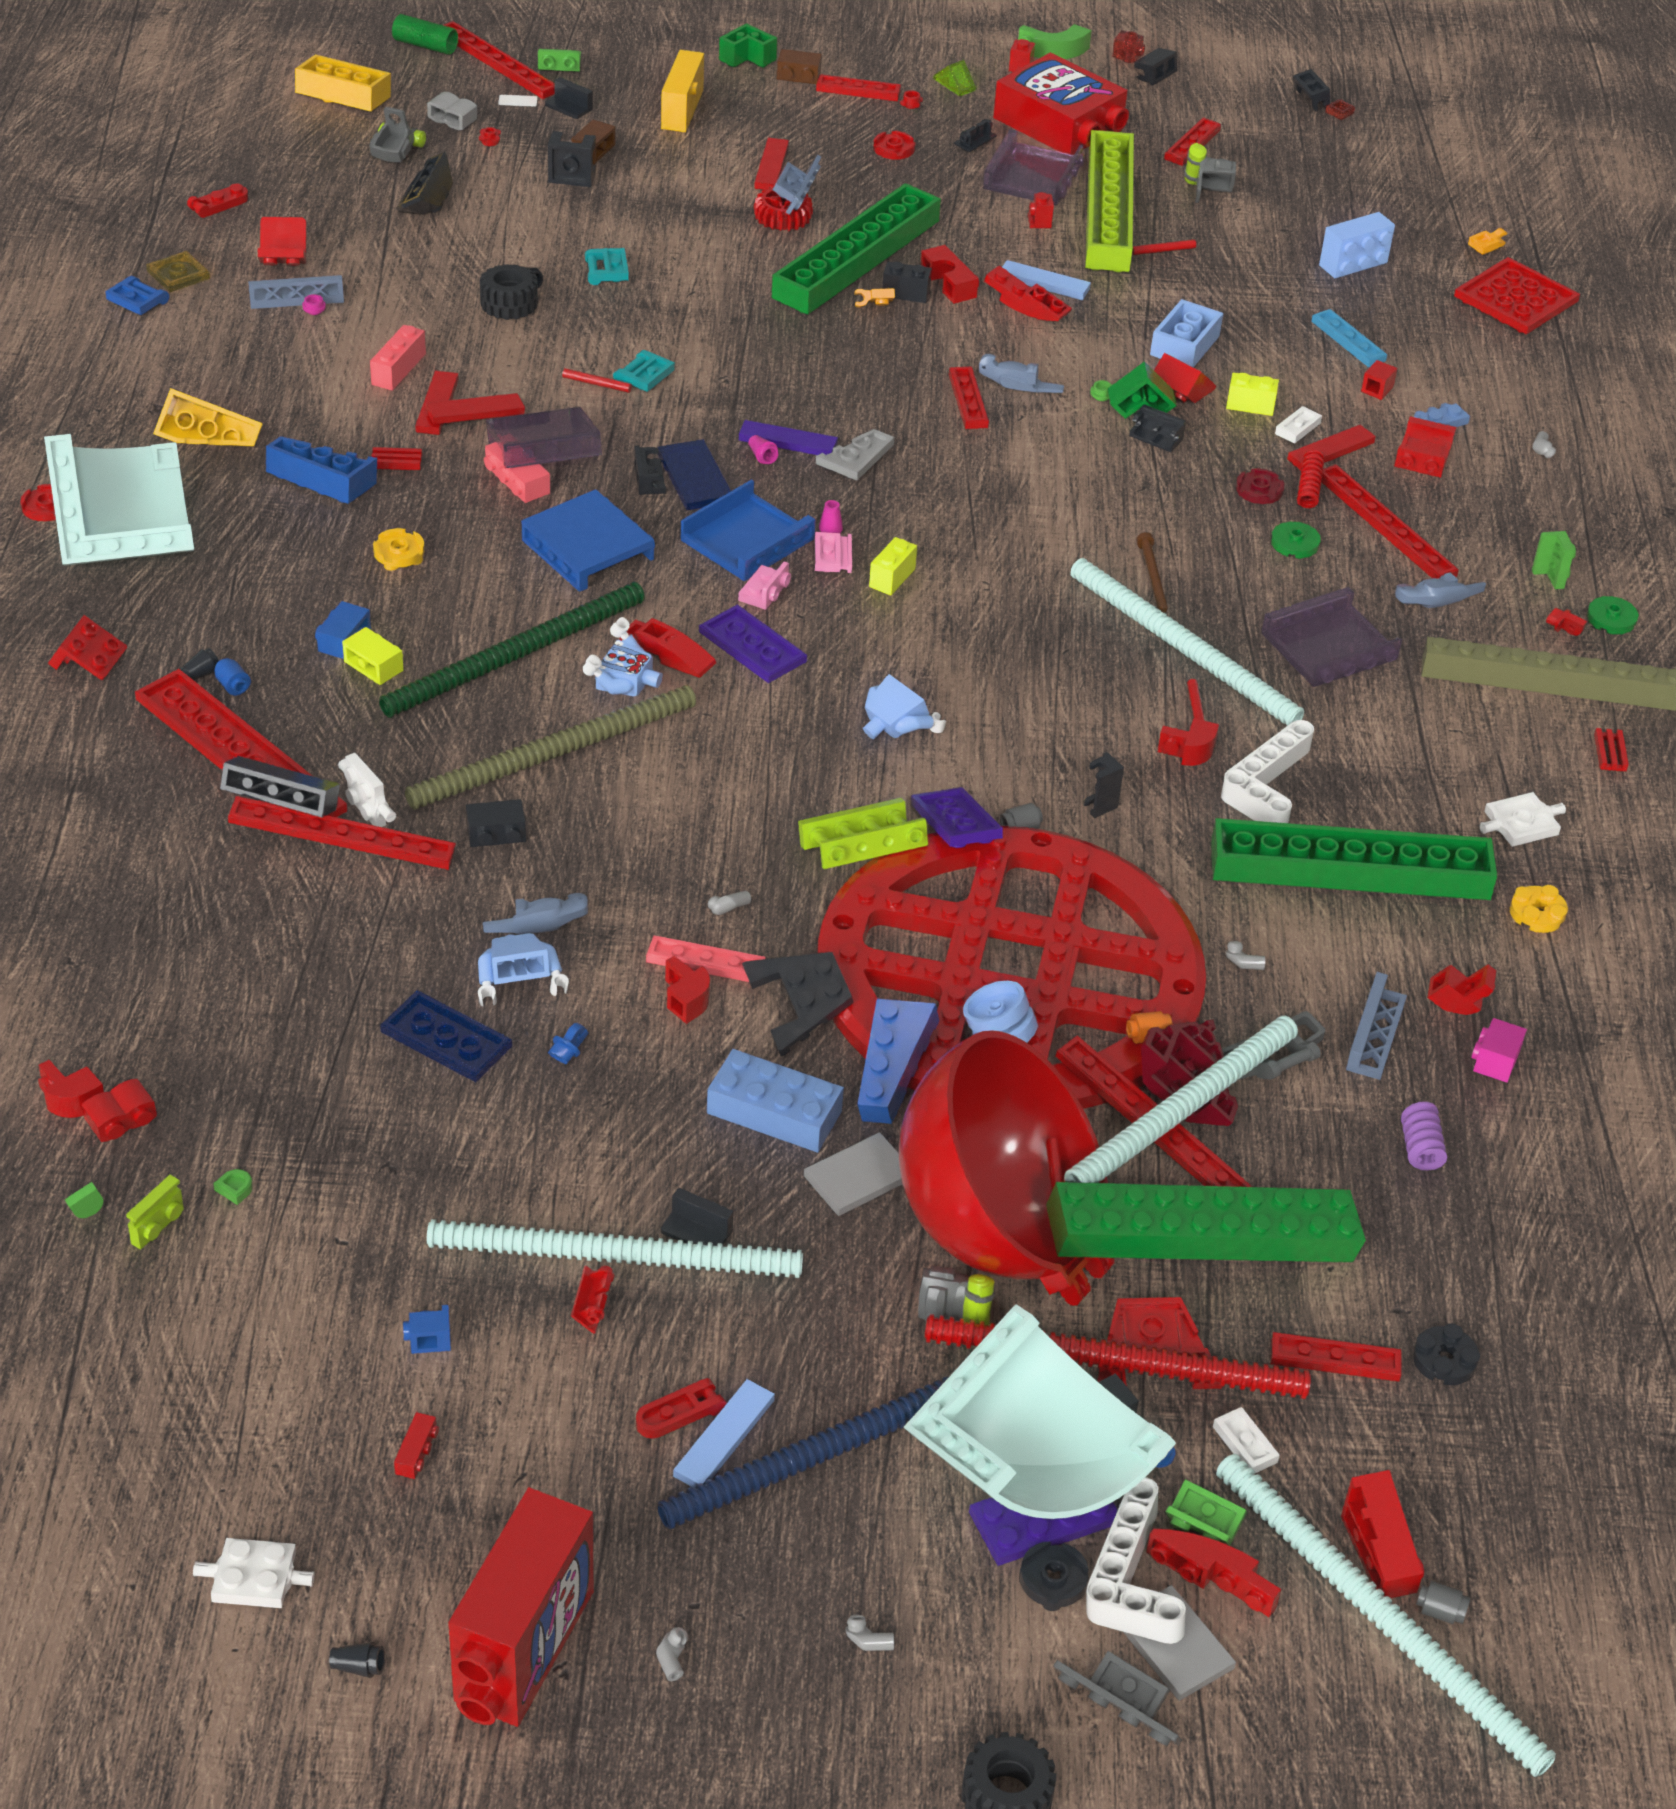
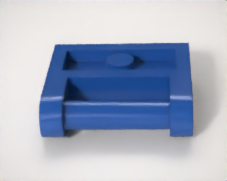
(136, 295)

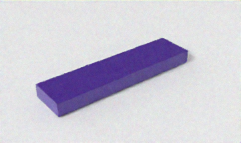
(789, 438)

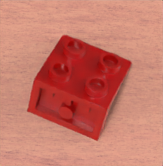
(90, 648)

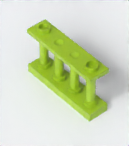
(862, 833)

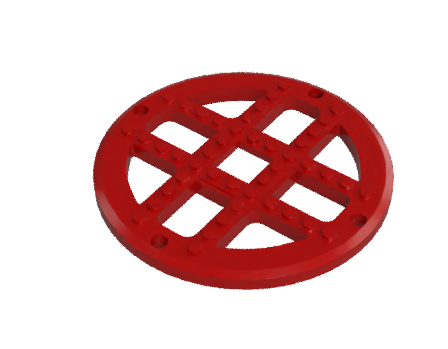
(877, 898)

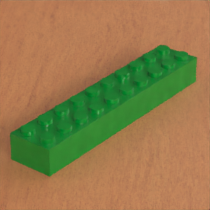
(855, 248)
(1353, 859)
(1204, 1222)

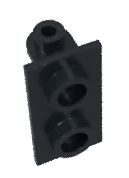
(976, 136)

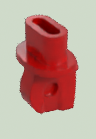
(1565, 620)

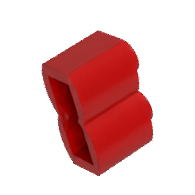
(119, 1110)

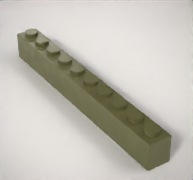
(1549, 673)

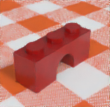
(958, 280)

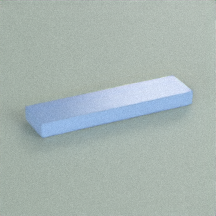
(1049, 280)
(724, 1434)

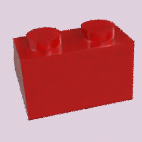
(1183, 379)

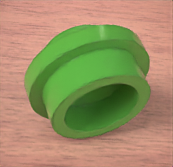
(1100, 390)

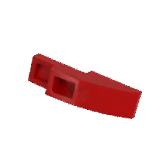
(1031, 301)
(672, 647)
(1207, 1560)

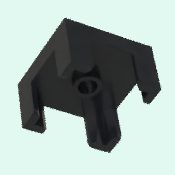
(570, 161)

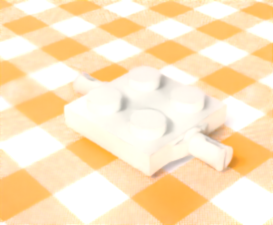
(366, 791)
(1522, 819)
(253, 1573)

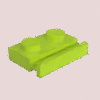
(155, 1212)

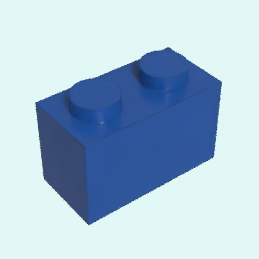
(341, 624)

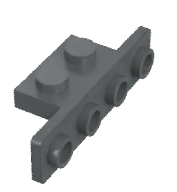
(1126, 1689)

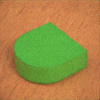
(234, 1185)
(85, 1201)

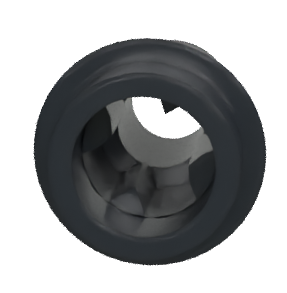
(201, 664)
(359, 1659)

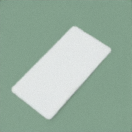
(517, 100)

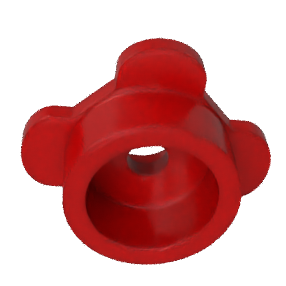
(911, 99)
(489, 136)

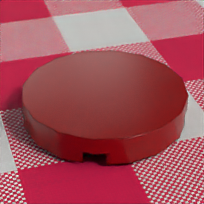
(894, 146)
(38, 503)

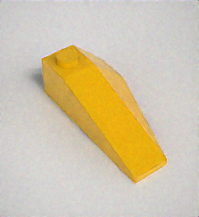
(199, 422)

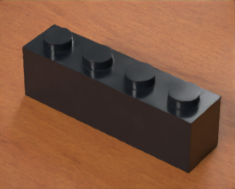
(280, 786)

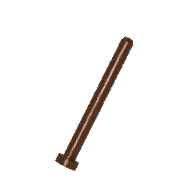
(1145, 542)

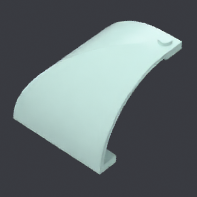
(117, 501)
(1037, 1426)

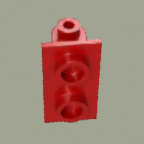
(592, 1296)

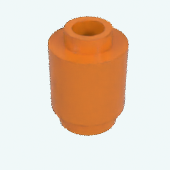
(1142, 1022)

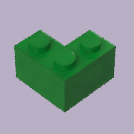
(747, 44)
(1140, 388)

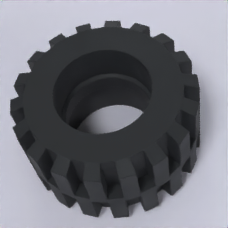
(508, 291)
(1009, 1758)

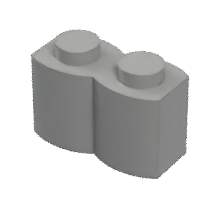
(451, 110)

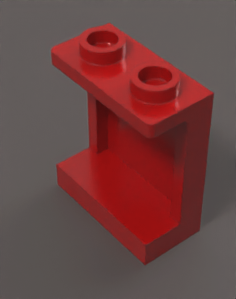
(1425, 447)

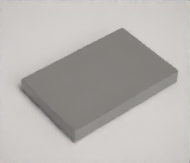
(856, 1174)
(1189, 1662)

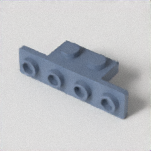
(795, 184)

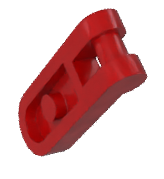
(218, 200)
(679, 1409)

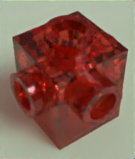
(1128, 46)

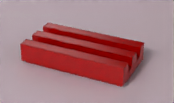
(398, 458)
(1621, 750)

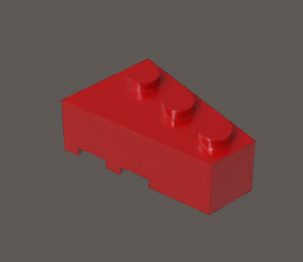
(1382, 1534)

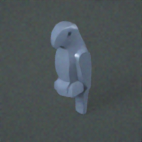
(1016, 375)
(1437, 592)
(540, 915)

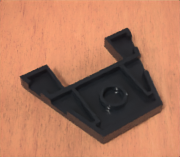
(813, 987)

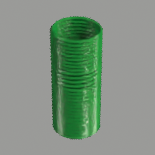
(425, 34)

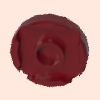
(1260, 486)

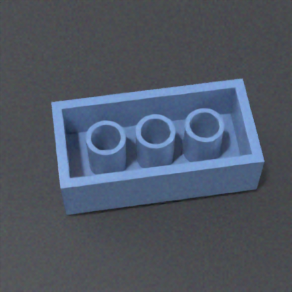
(775, 1100)

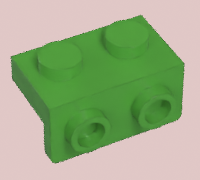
(559, 60)
(1554, 557)
(1205, 1513)

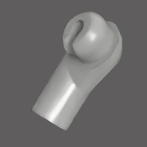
(1543, 446)
(729, 902)
(1242, 960)
(865, 1638)
(670, 1650)

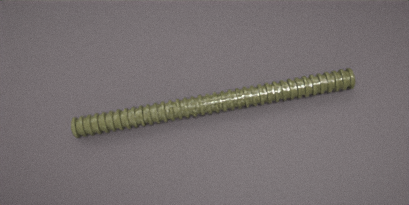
(550, 747)

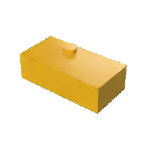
(342, 82)
(682, 91)

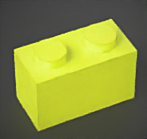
(1252, 393)
(893, 566)
(373, 655)

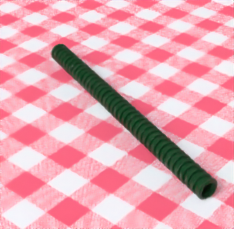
(511, 649)

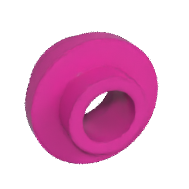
(313, 304)

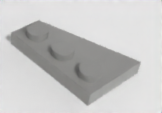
(858, 456)

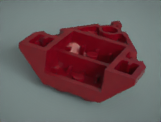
(1179, 1055)

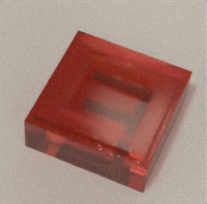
(1340, 109)

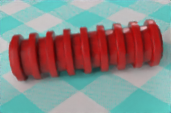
(1310, 478)

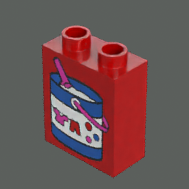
(1059, 103)
(521, 1608)

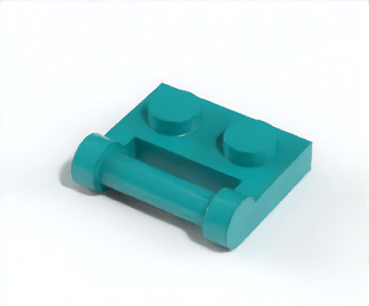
(614, 265)
(645, 370)

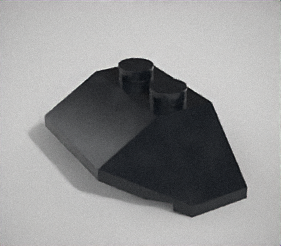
(428, 187)

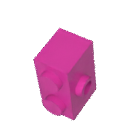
(1498, 1049)

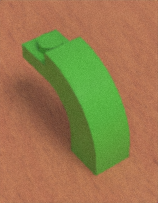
(1063, 44)

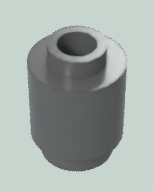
(1022, 816)
(1443, 1602)

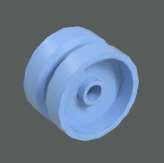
(1001, 1008)

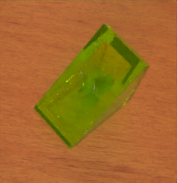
(956, 78)

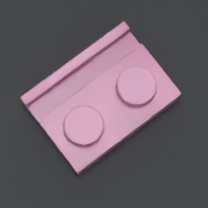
(833, 552)

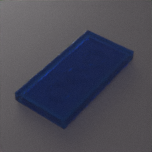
(693, 473)
(446, 1036)

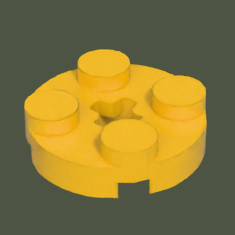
(409, 551)
(1547, 898)

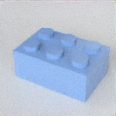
(1356, 244)
(1187, 332)

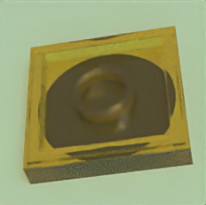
(178, 271)

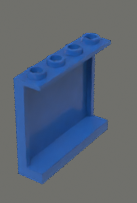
(745, 532)
(585, 537)

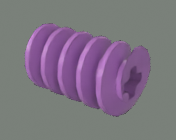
(1423, 1136)

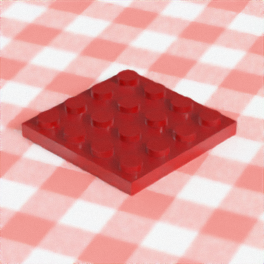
(1517, 295)

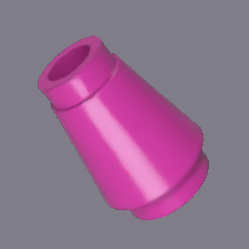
(763, 449)
(831, 518)

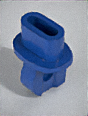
(567, 1047)

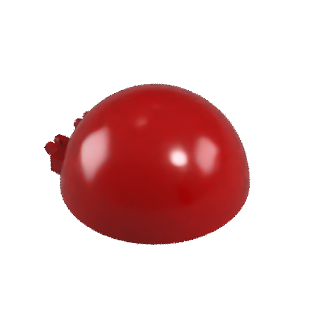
(980, 1160)

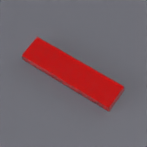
(858, 87)
(1200, 133)
(771, 163)
(440, 389)
(968, 397)
(475, 408)
(1335, 445)
(1336, 1356)

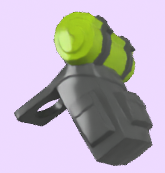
(395, 139)
(1208, 172)
(955, 1295)

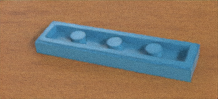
(1348, 337)

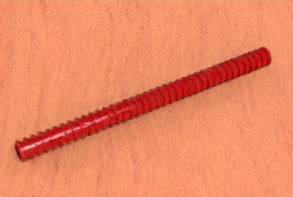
(1141, 1359)

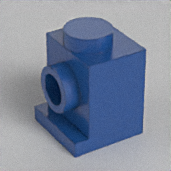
(428, 1331)

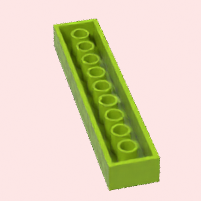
(1110, 201)

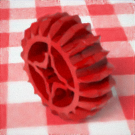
(771, 211)

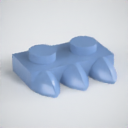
(1446, 414)

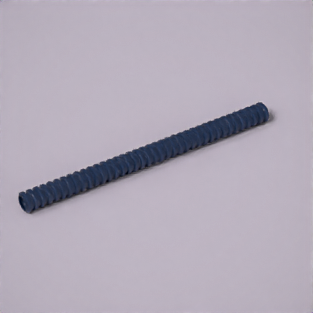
(794, 1458)

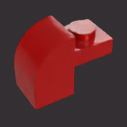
(1193, 745)
(688, 990)
(1460, 993)
(67, 1093)

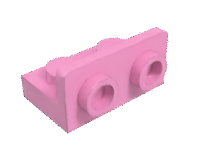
(765, 586)

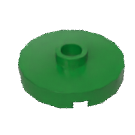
(1295, 539)
(1612, 614)

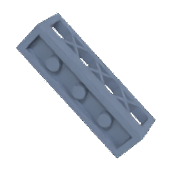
(293, 291)
(1368, 1023)

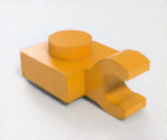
(1487, 242)
(879, 296)

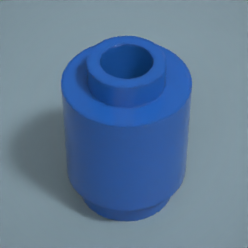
(232, 676)

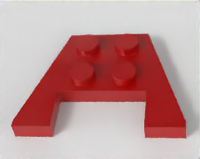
(1158, 1324)

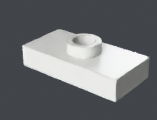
(1298, 424)
(1246, 1440)

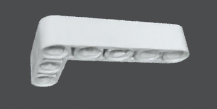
(1247, 781)
(1109, 1594)

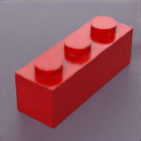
(416, 1445)

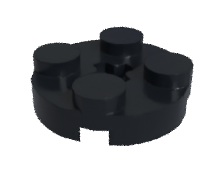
(1451, 1340)
(1054, 1592)

